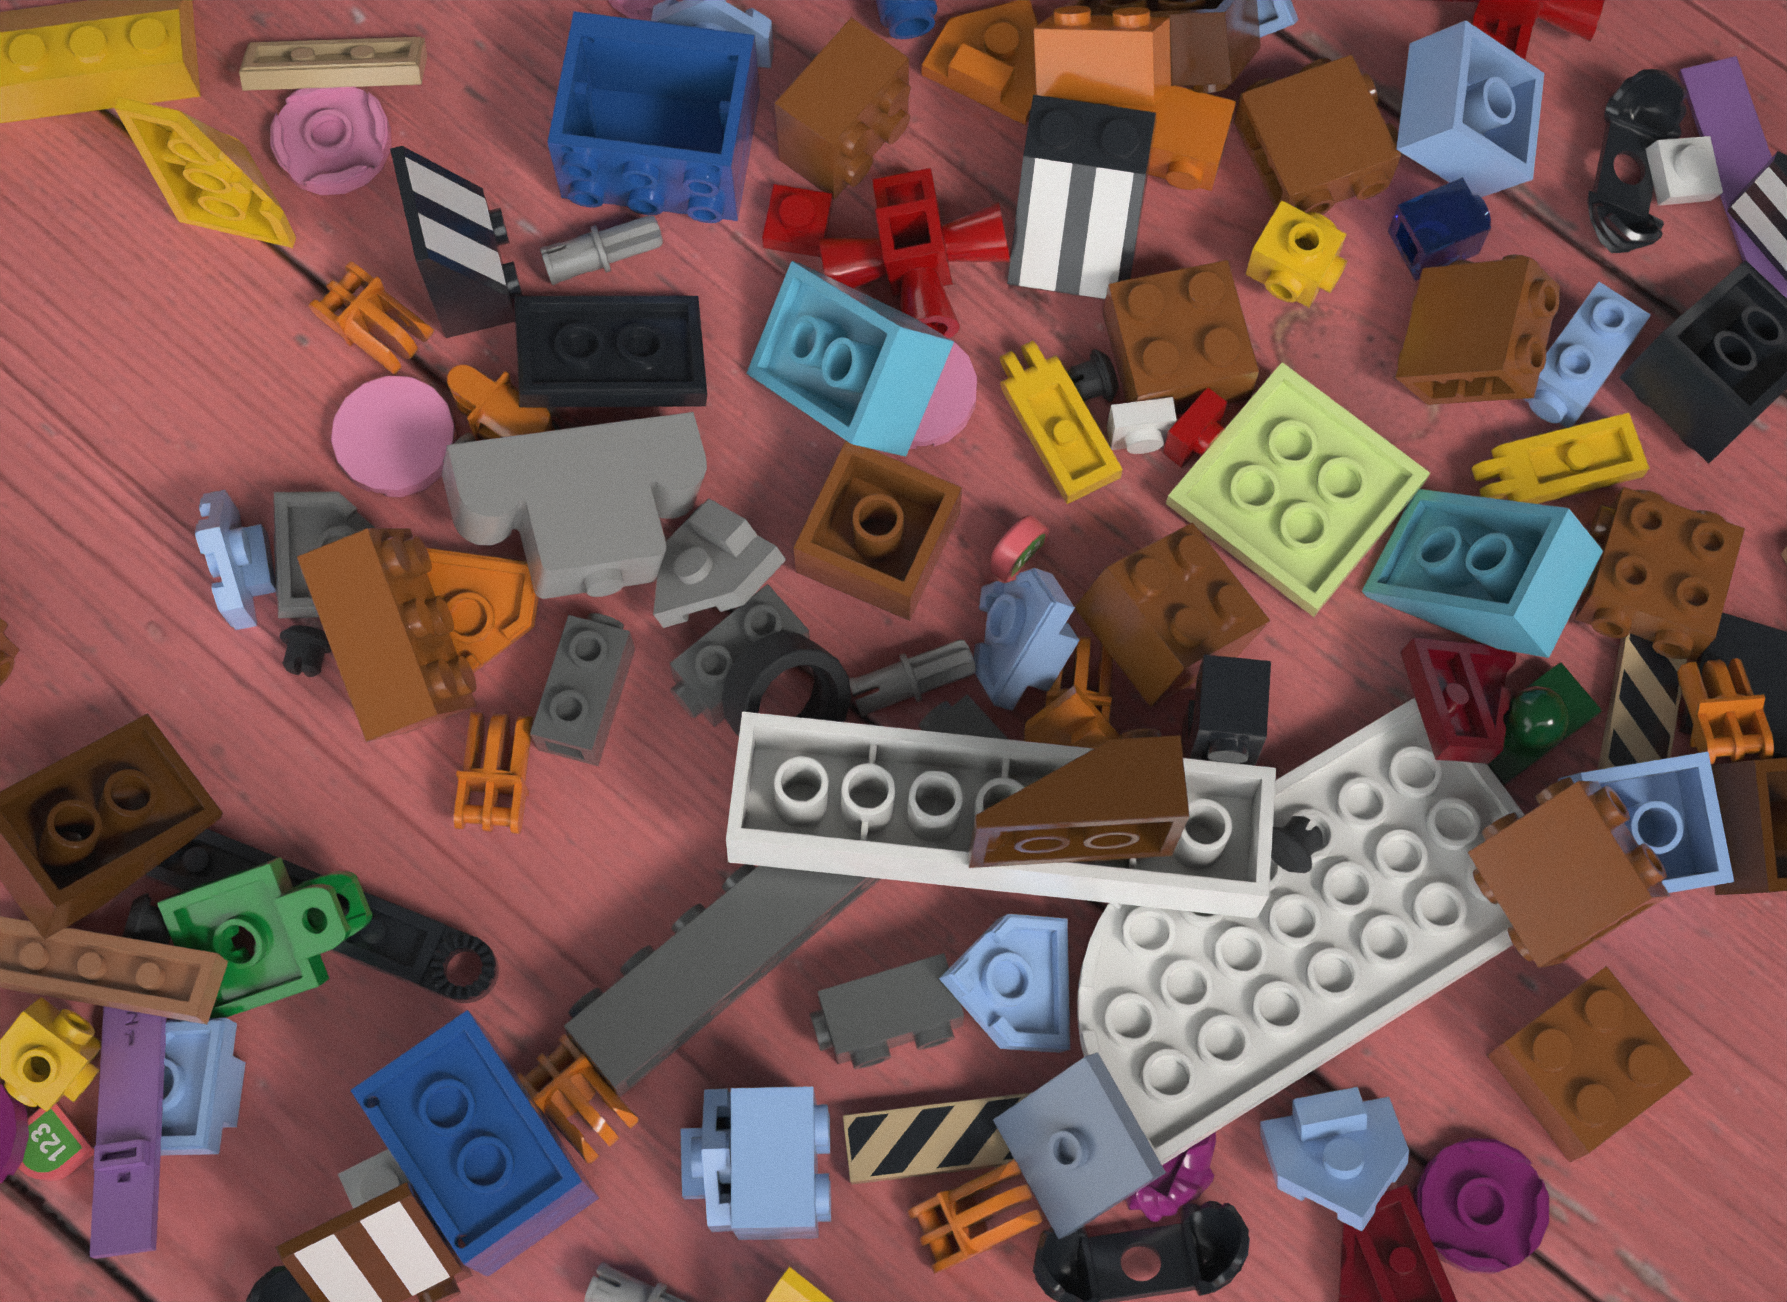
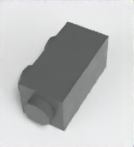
(704, 665)
(583, 688)
(887, 1011)

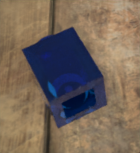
(1440, 227)

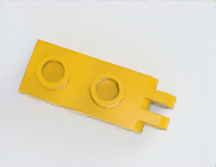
(1058, 423)
(1564, 462)

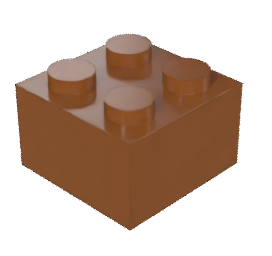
(843, 109)
(1180, 336)
(877, 529)
(1168, 610)
(1589, 1065)

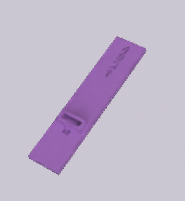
(1727, 115)
(128, 1134)

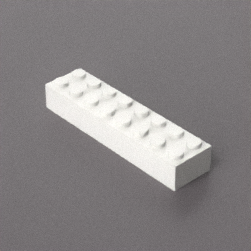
(909, 801)

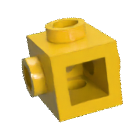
(1297, 255)
(48, 1055)

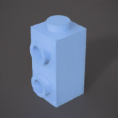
(1586, 355)

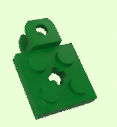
(286, 922)

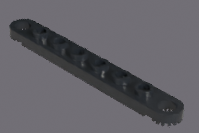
(392, 943)

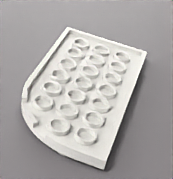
(1231, 1009)

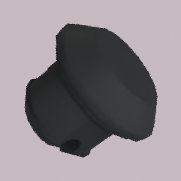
(1095, 377)
(304, 649)
(1295, 845)
(146, 922)

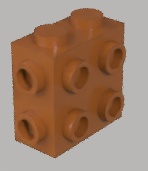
(1318, 136)
(1478, 331)
(1660, 573)
(1567, 871)

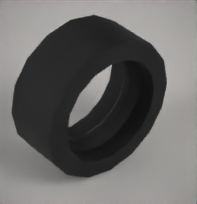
(767, 660)

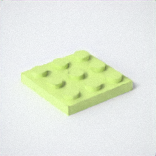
(1297, 489)

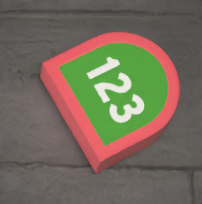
(1018, 547)
(54, 1145)

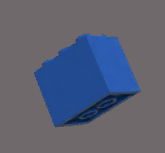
(655, 117)
(474, 1144)

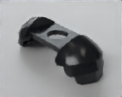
(1636, 116)
(1193, 1255)

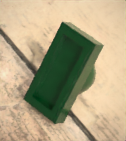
(1542, 720)

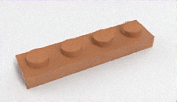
(110, 971)

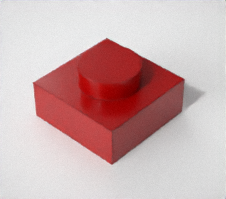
(797, 220)
(1196, 428)

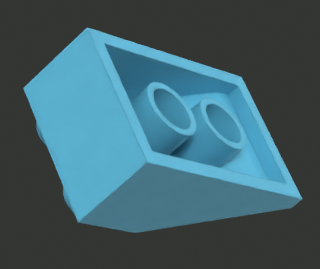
(849, 360)
(1486, 568)

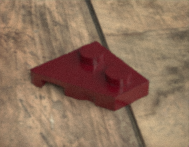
(1460, 696)
(1392, 1256)

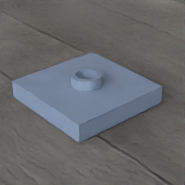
(1079, 1145)

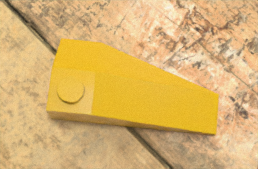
(205, 174)

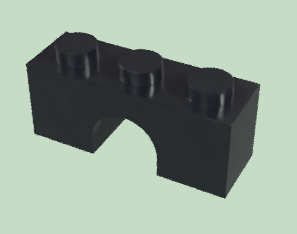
(1228, 711)

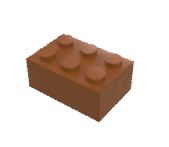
(388, 631)

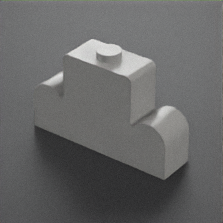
(579, 498)

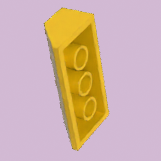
(92, 53)

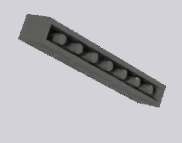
(722, 950)

